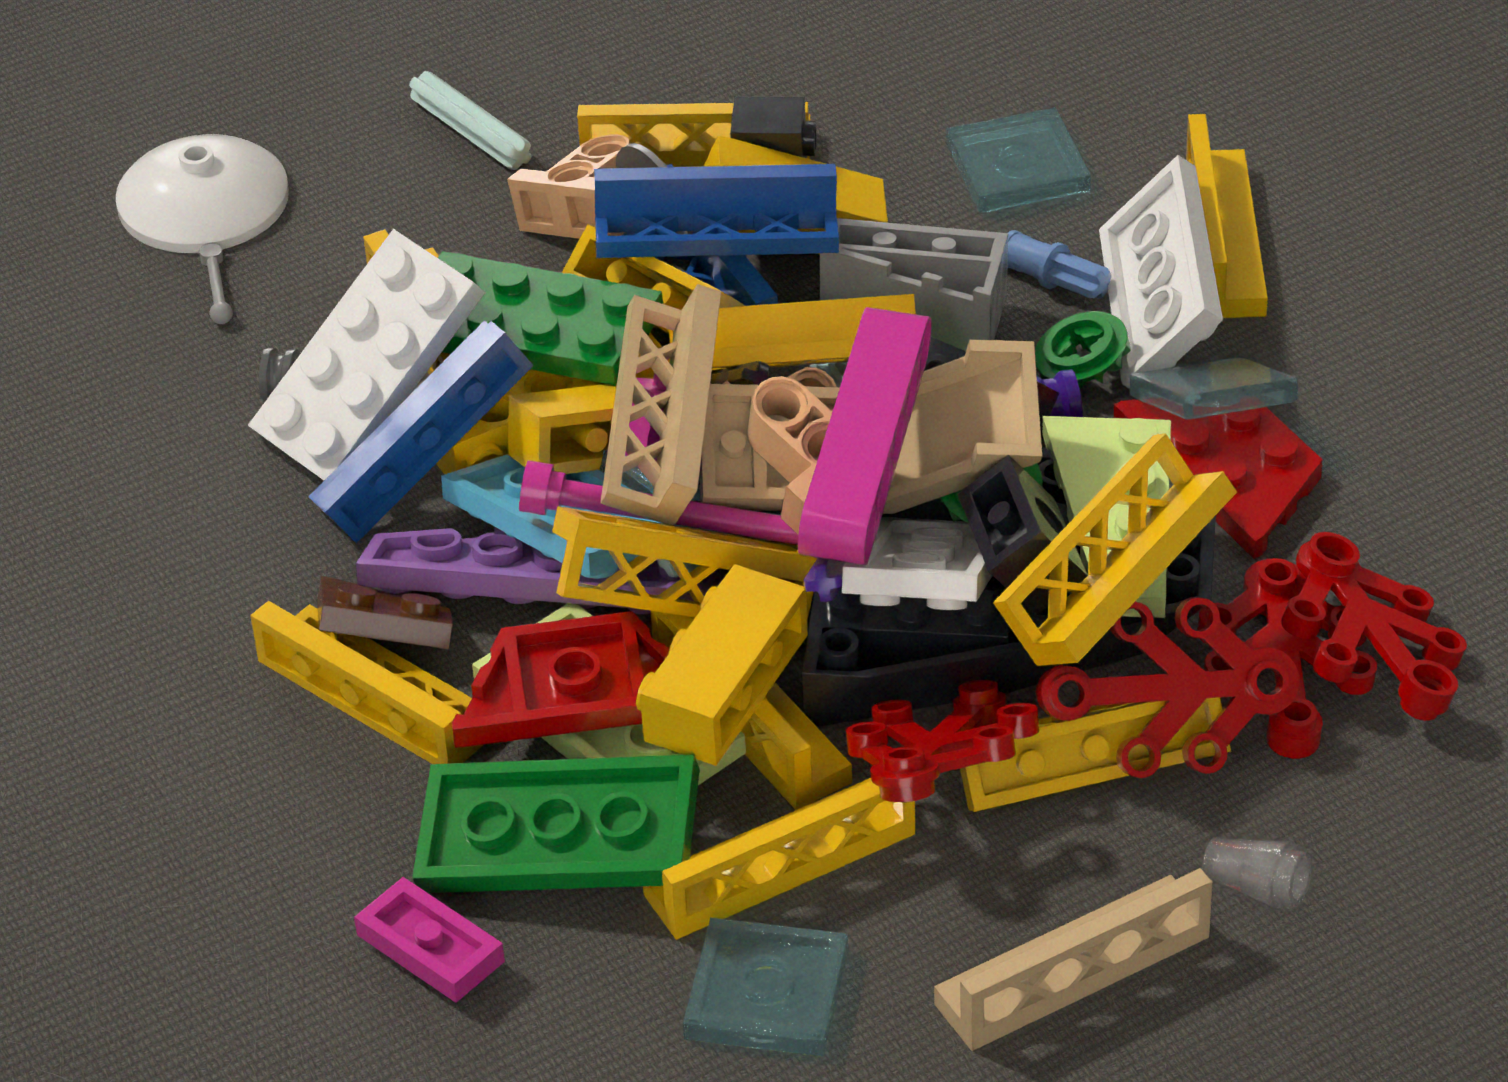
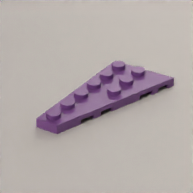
(485, 567)

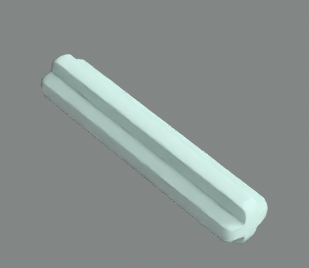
(470, 120)

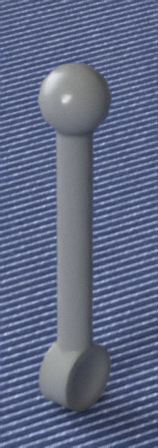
(211, 256)

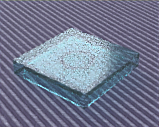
(1018, 160)
(1214, 387)
(766, 987)

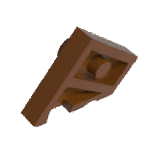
(382, 615)

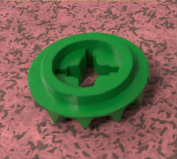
(1094, 330)

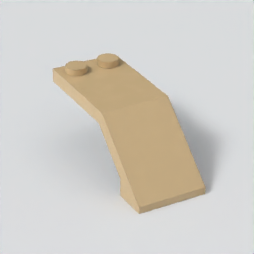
(959, 428)

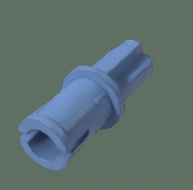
(1056, 266)

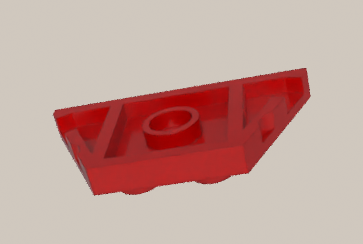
(1257, 454)
(560, 679)

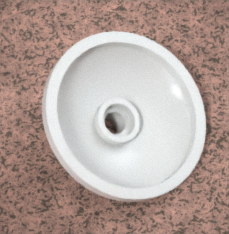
(202, 193)

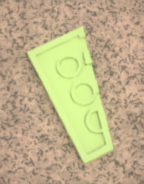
(1087, 457)

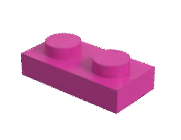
(429, 939)

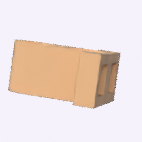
(564, 196)
(791, 443)

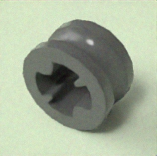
(273, 368)

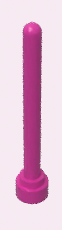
(546, 489)

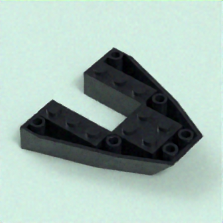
(924, 653)

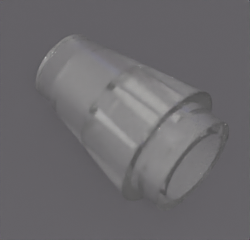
(1261, 869)

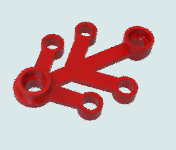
(1333, 565)
(1267, 589)
(1181, 686)
(974, 733)

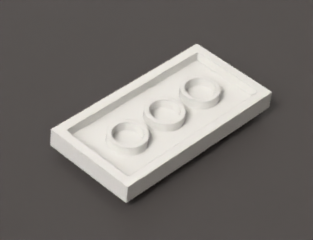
(1161, 270)
(366, 355)
(920, 561)

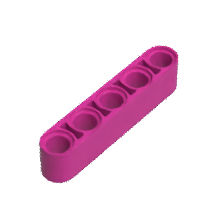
(864, 436)

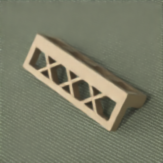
(684, 404)
(1077, 959)

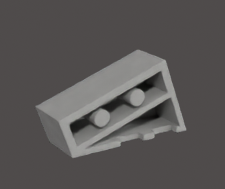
(950, 271)

